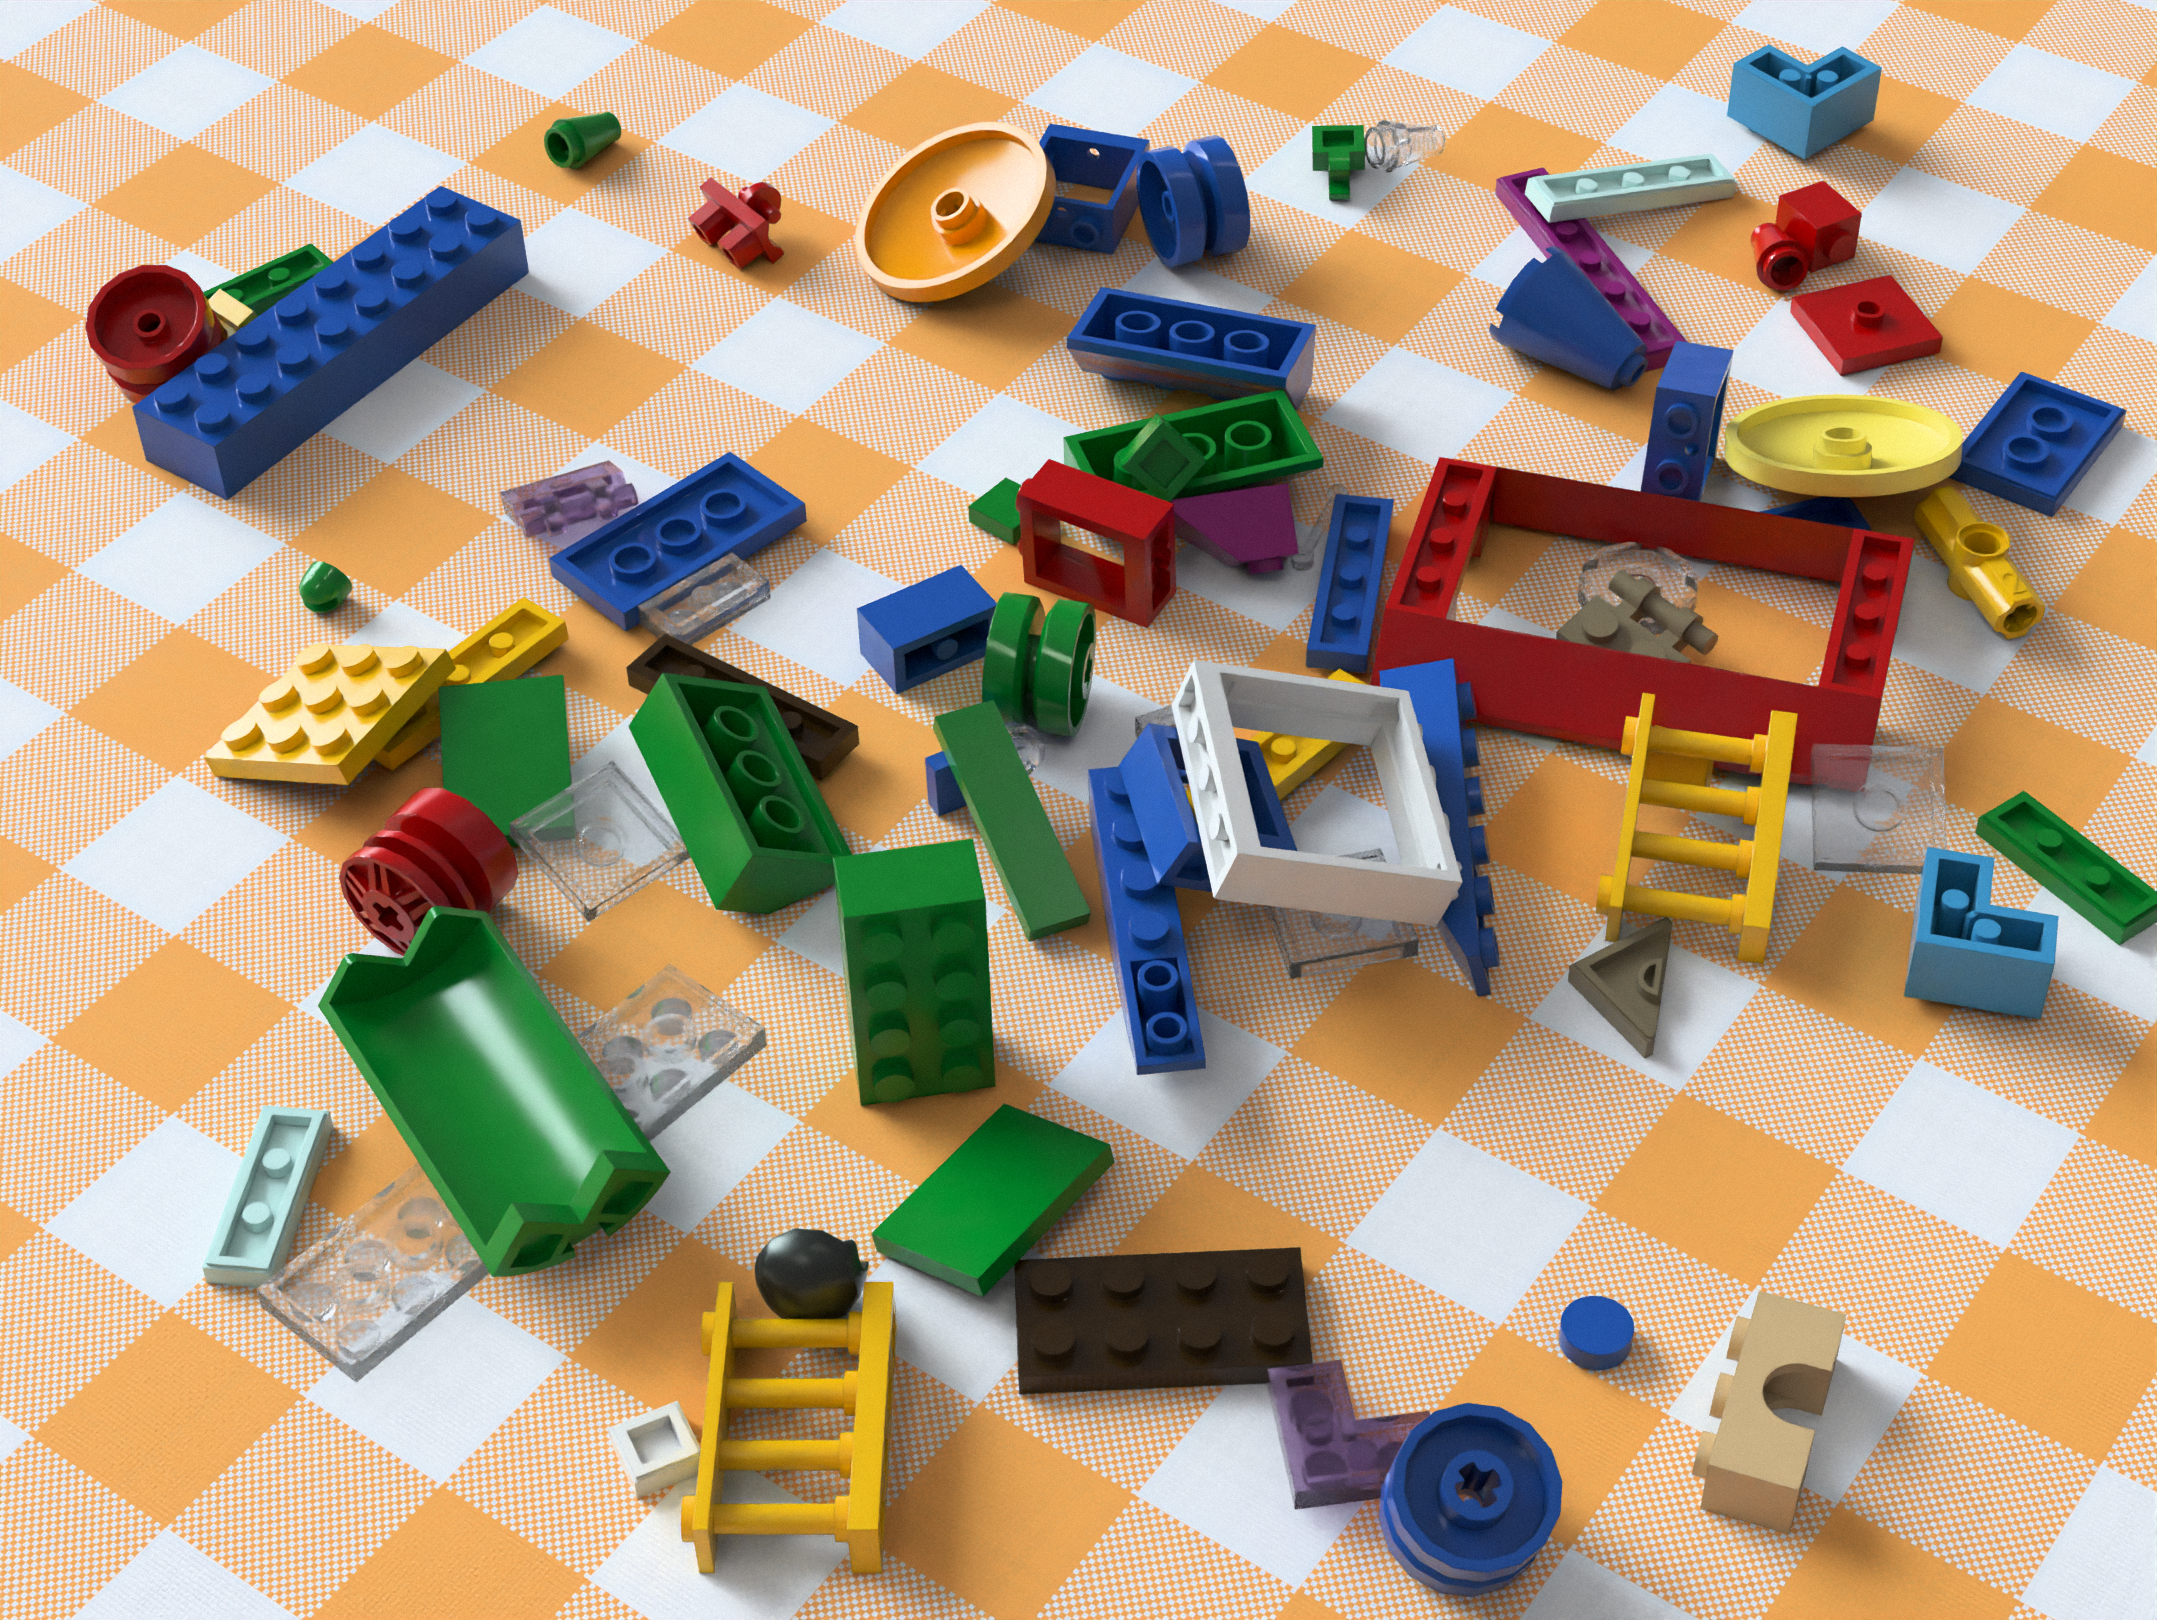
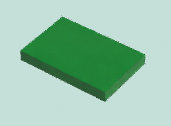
(505, 745)
(993, 1199)

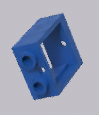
(1087, 223)
(1687, 421)
(1166, 814)

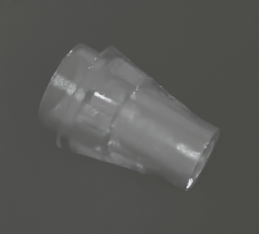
(1401, 144)

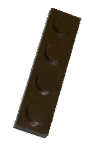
(818, 734)

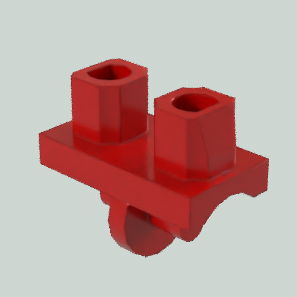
(745, 218)

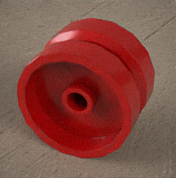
(150, 327)

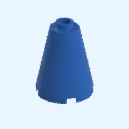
(1569, 323)

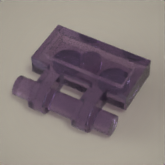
(569, 499)

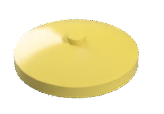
(1843, 445)

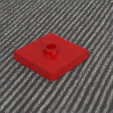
(1866, 325)

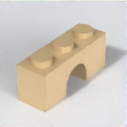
(1756, 1458)

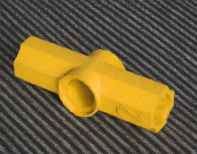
(1979, 562)

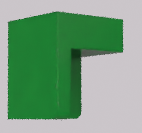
(1161, 459)

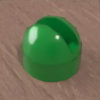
(324, 588)

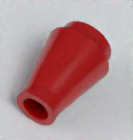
(1778, 257)

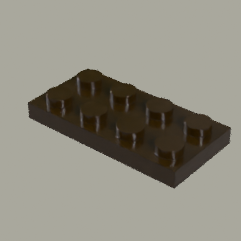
(1159, 1320)

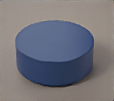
(1596, 1332)

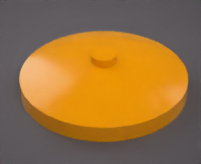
(955, 212)

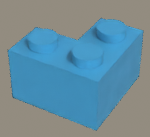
(1803, 103)
(1976, 950)

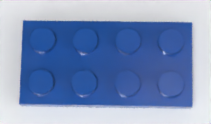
(675, 535)

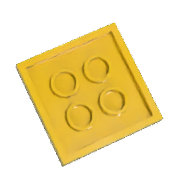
(329, 713)

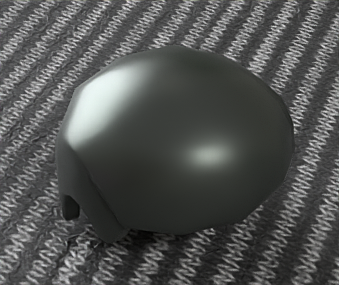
(810, 1275)

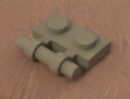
(1618, 626)

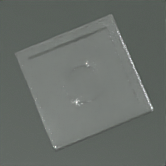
(1876, 807)
(600, 840)
(1332, 942)

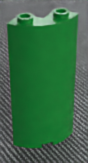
(492, 1093)

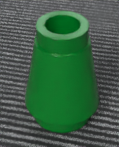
(579, 139)

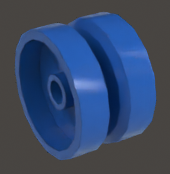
(1193, 201)
(1477, 1541)

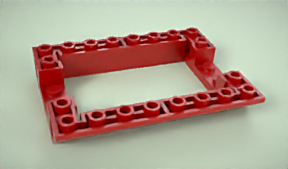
(1588, 689)

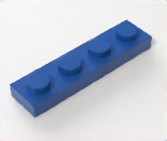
(1350, 584)

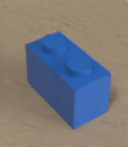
(926, 629)

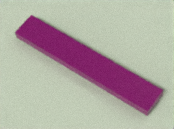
(1597, 262)

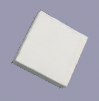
(656, 1449)

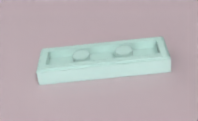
(268, 1196)

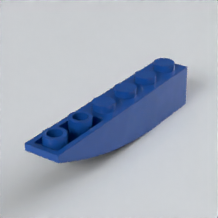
(1452, 749)
(1143, 936)

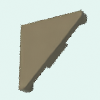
(1628, 982)

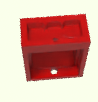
(1107, 509)

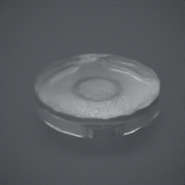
(1662, 568)

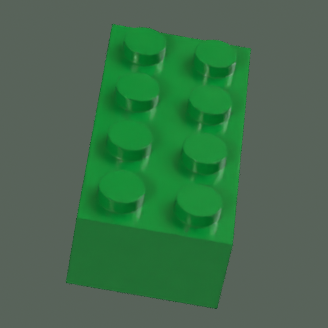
(916, 970)

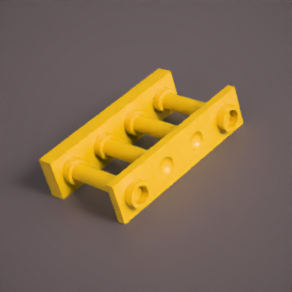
(1751, 860)
(856, 1456)

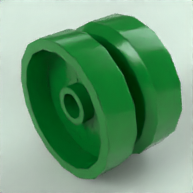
(1040, 662)

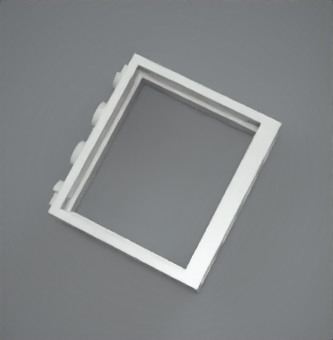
(1239, 869)

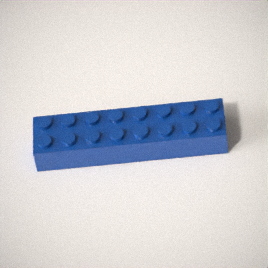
(330, 342)

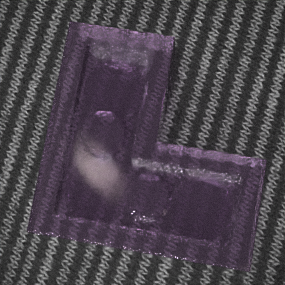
(1322, 1445)

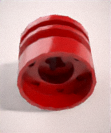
(427, 856)

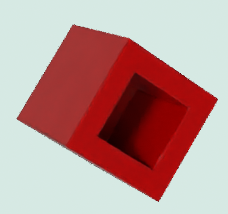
(1821, 223)

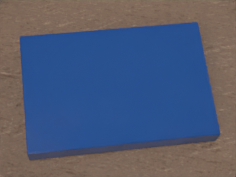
(2037, 443)

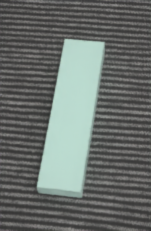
(1630, 187)

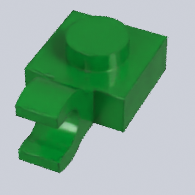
(1338, 152)

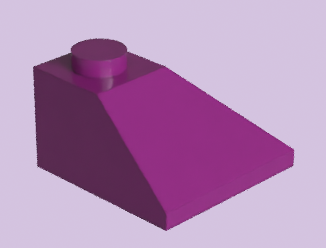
(1241, 526)

